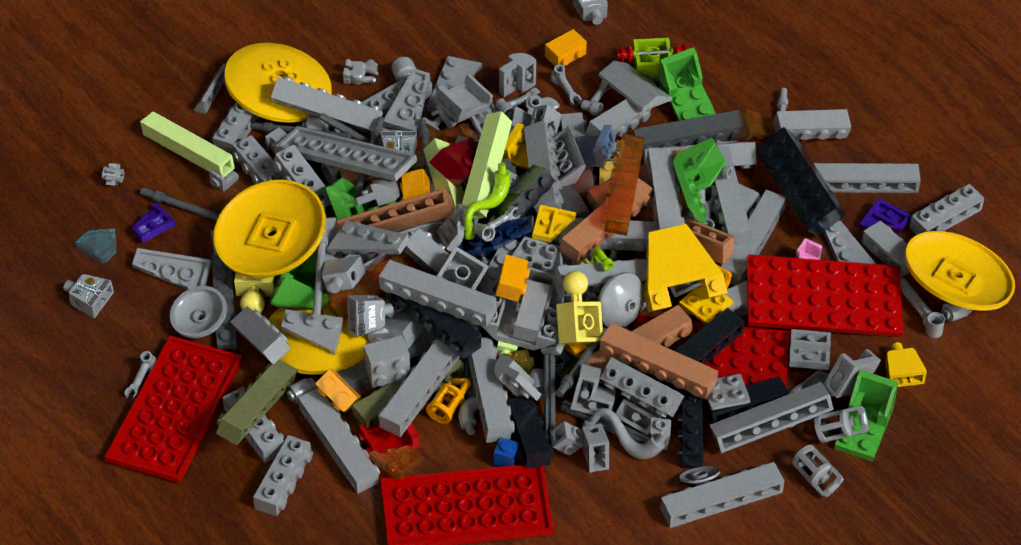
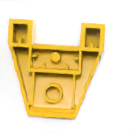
(678, 259)

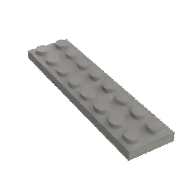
(349, 153)

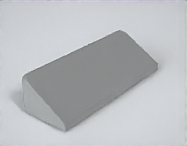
(211, 91)

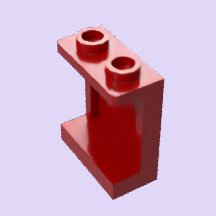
(379, 439)

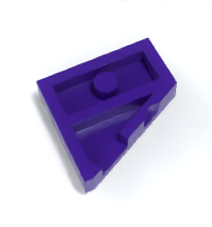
(888, 214)
(153, 223)

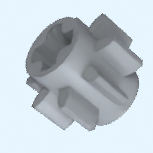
(113, 174)

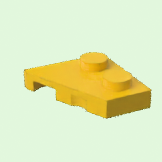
(551, 223)

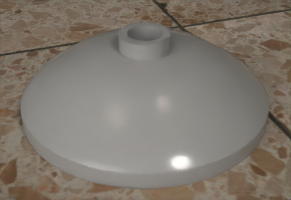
(621, 299)
(193, 306)

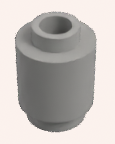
(954, 312)
(538, 376)
(300, 388)

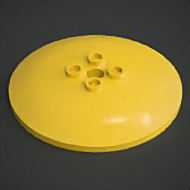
(254, 72)
(267, 207)
(959, 270)
(316, 360)

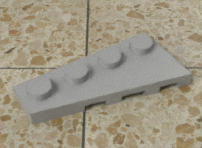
(454, 74)
(409, 103)

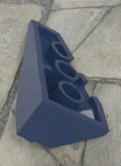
(504, 235)

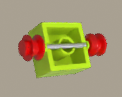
(648, 53)

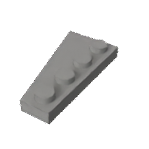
(367, 239)
(845, 246)
(173, 268)

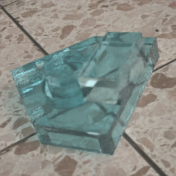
(99, 244)

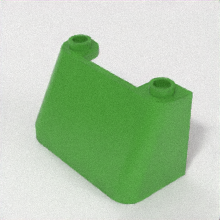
(297, 287)

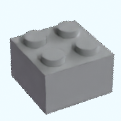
(463, 269)
(387, 361)

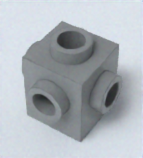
(566, 438)

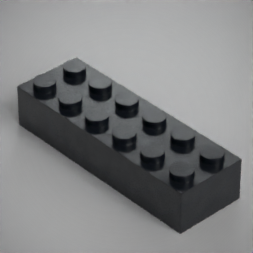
(801, 182)

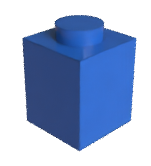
(506, 453)

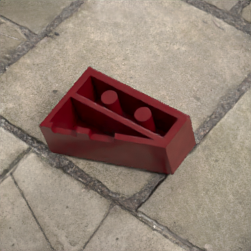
(456, 160)

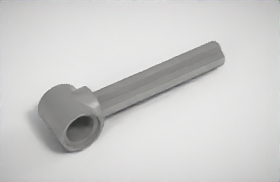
(931, 320)

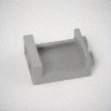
(464, 99)
(845, 372)

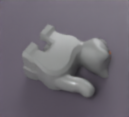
(356, 72)

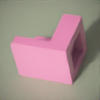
(809, 250)

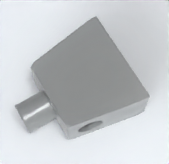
(342, 273)

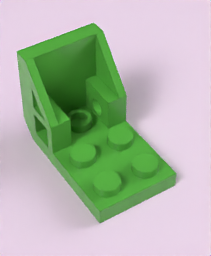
(682, 80)
(696, 162)
(343, 202)
(878, 399)

